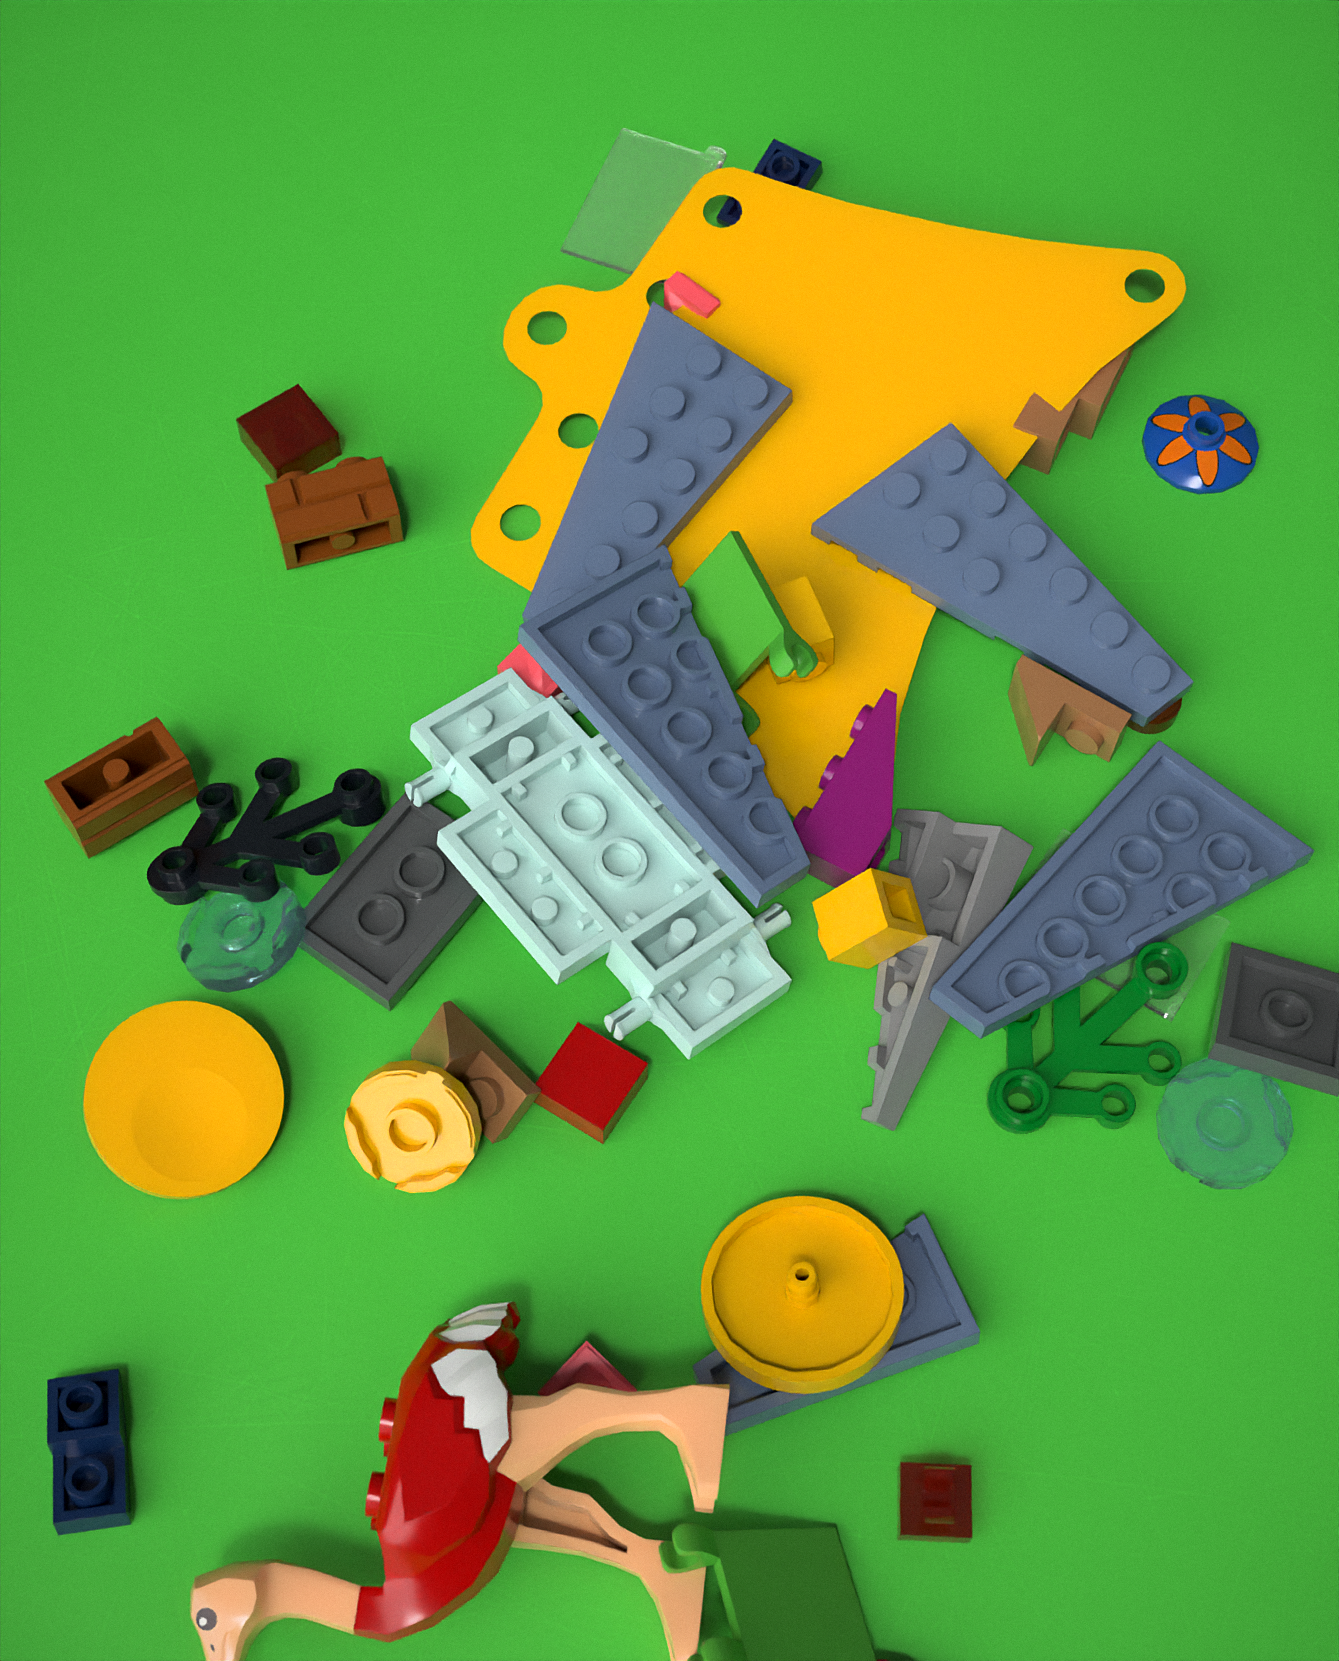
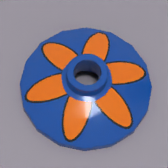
(1197, 460)

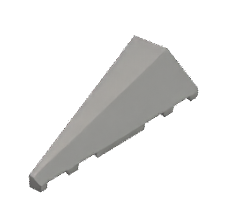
(961, 886)

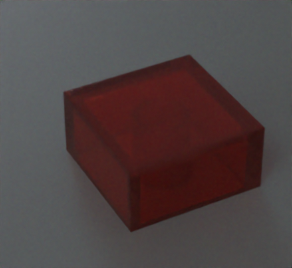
(289, 434)

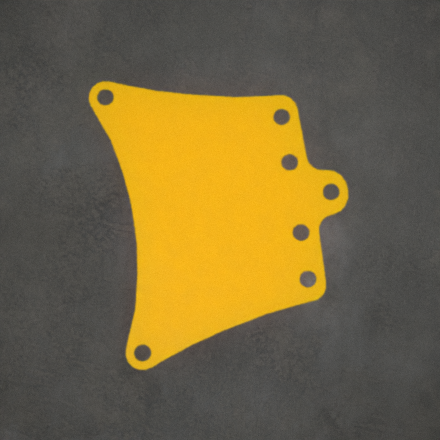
(884, 342)

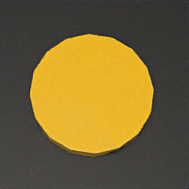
(413, 1126)

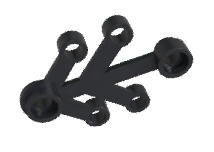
(190, 870)

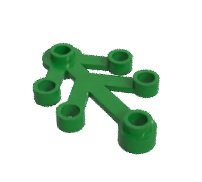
(1081, 1050)

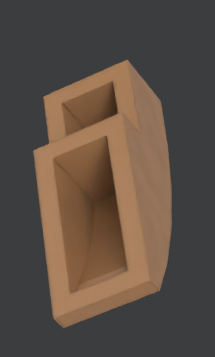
(1079, 415)

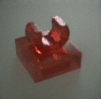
(934, 1502)

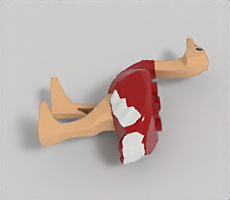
(469, 1487)

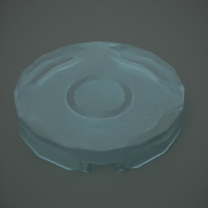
(240, 942)
(1224, 1124)

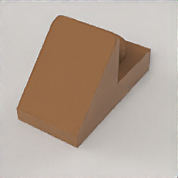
(1052, 704)
(490, 1077)

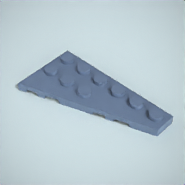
(663, 450)
(991, 562)
(663, 703)
(1132, 875)

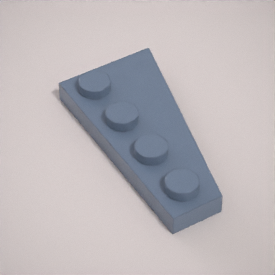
(932, 1326)

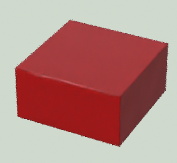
(591, 1082)

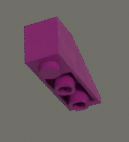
(854, 813)

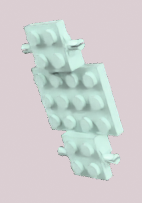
(593, 864)

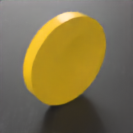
(183, 1099)
(802, 1294)

